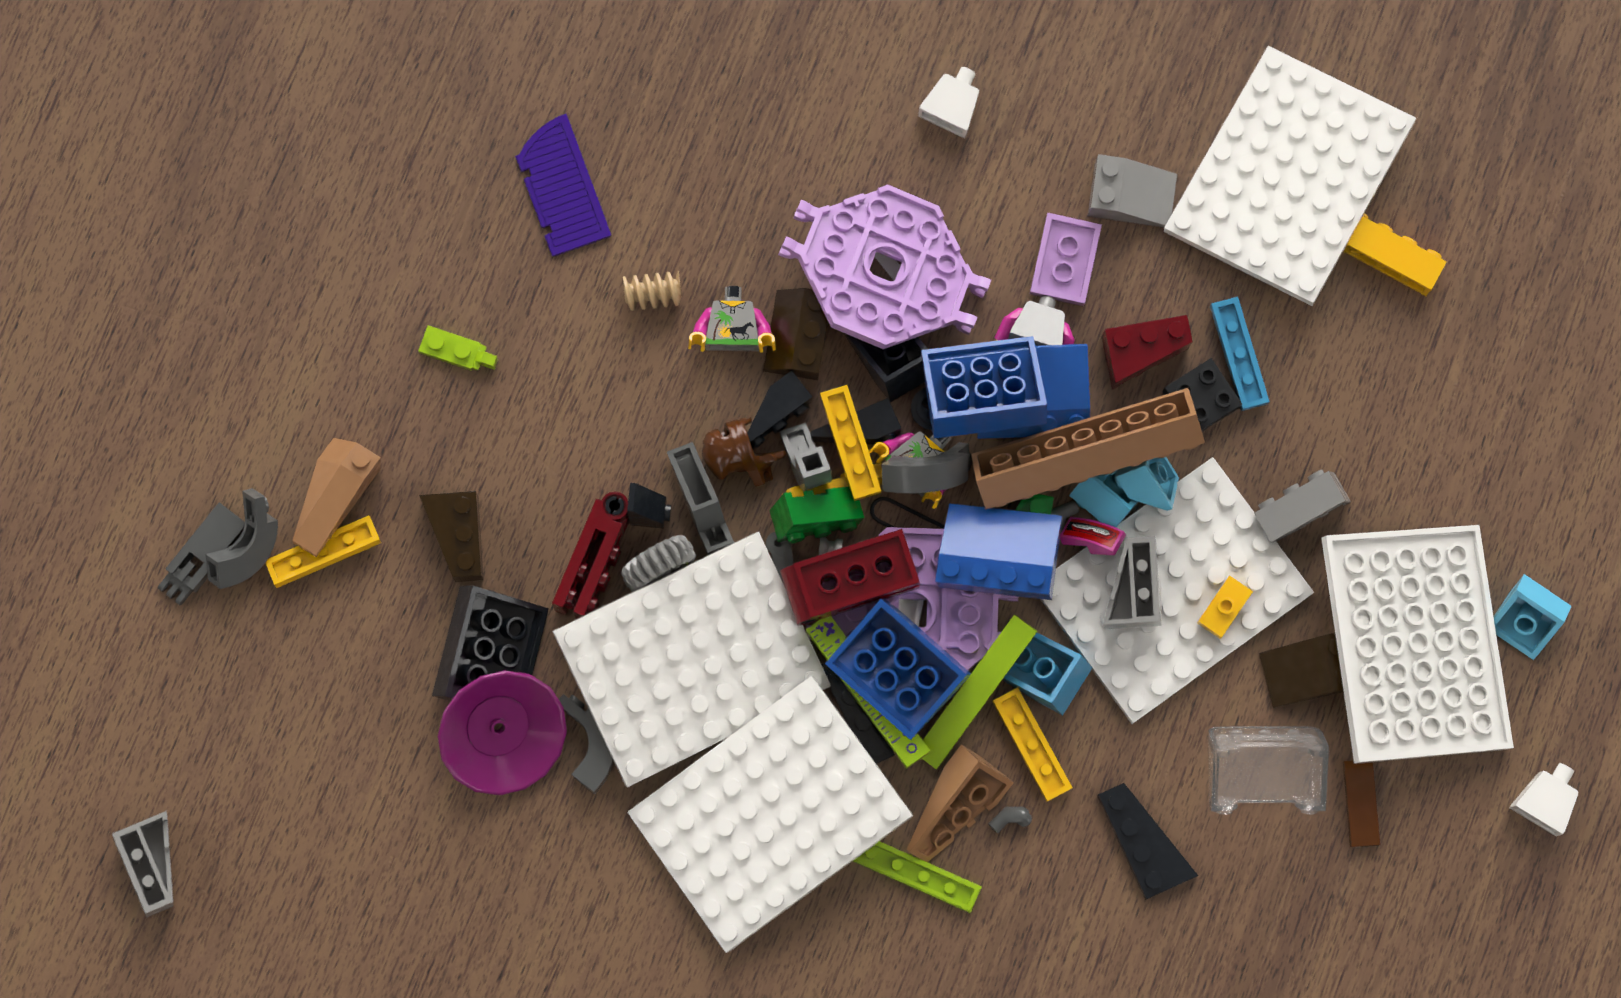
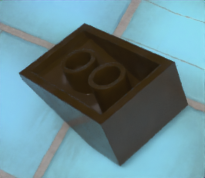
(1302, 670)

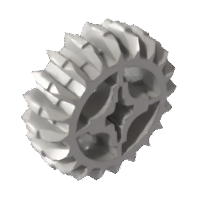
(658, 562)

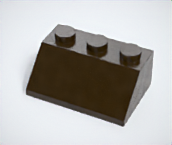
(798, 333)

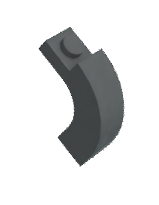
(805, 460)
(927, 473)
(252, 547)
(598, 761)

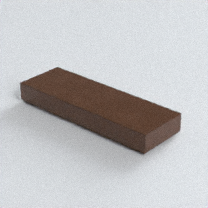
(1361, 804)

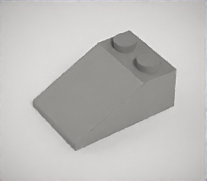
(1131, 192)

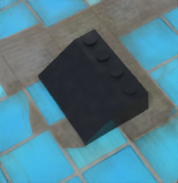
(488, 637)

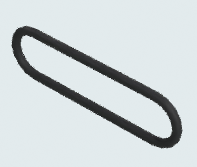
(901, 506)

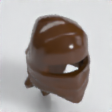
(733, 453)

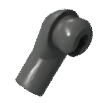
(1065, 510)
(1010, 814)

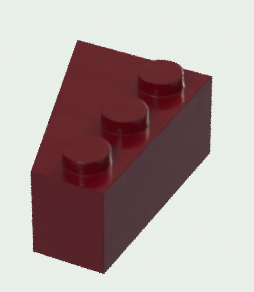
(1143, 345)

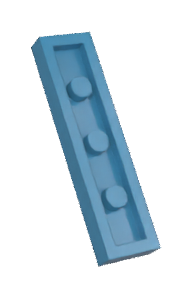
(1239, 353)

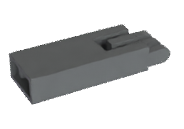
(215, 533)

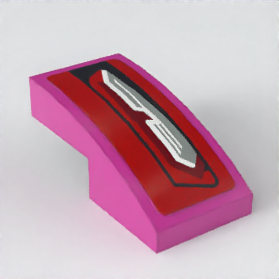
(1097, 536)

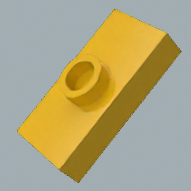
(1224, 607)

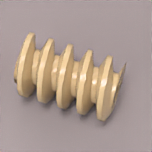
(652, 291)

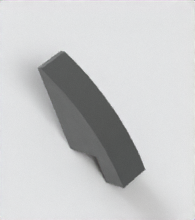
(700, 498)

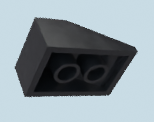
(893, 368)

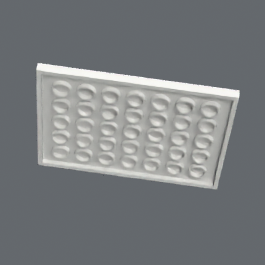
(1290, 175)
(1198, 547)
(1416, 643)
(689, 658)
(770, 814)

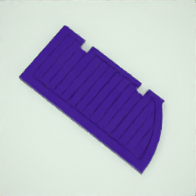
(562, 188)

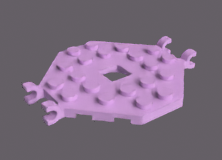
(900, 227)
(956, 619)

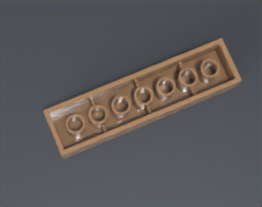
(1087, 449)

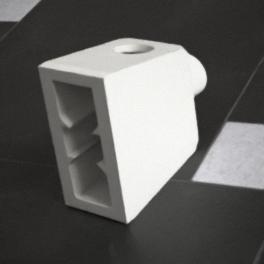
(951, 102)
(1548, 800)

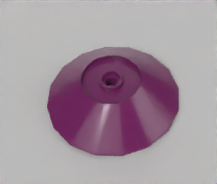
(518, 751)

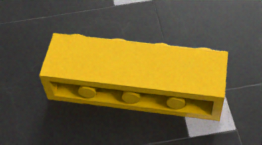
(1395, 255)

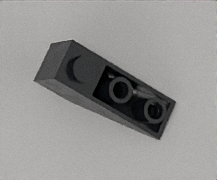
(781, 402)

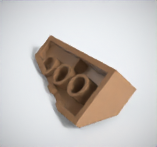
(335, 487)
(961, 793)

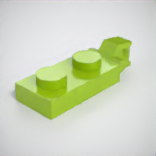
(456, 350)

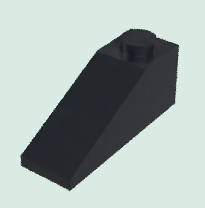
(876, 421)
(647, 507)

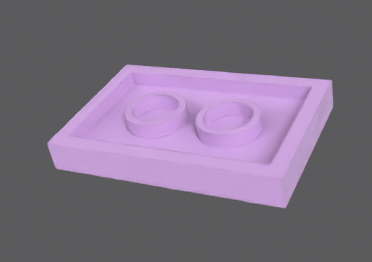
(1065, 259)

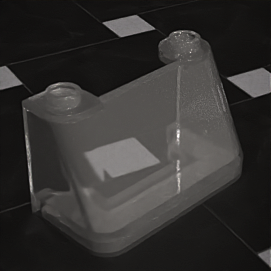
(1267, 767)

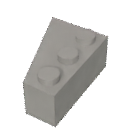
(1301, 505)
(1136, 587)
(147, 861)

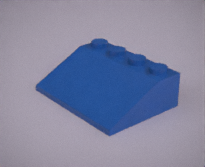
(984, 387)
(1065, 387)
(999, 551)
(897, 668)

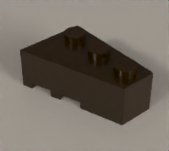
(458, 532)

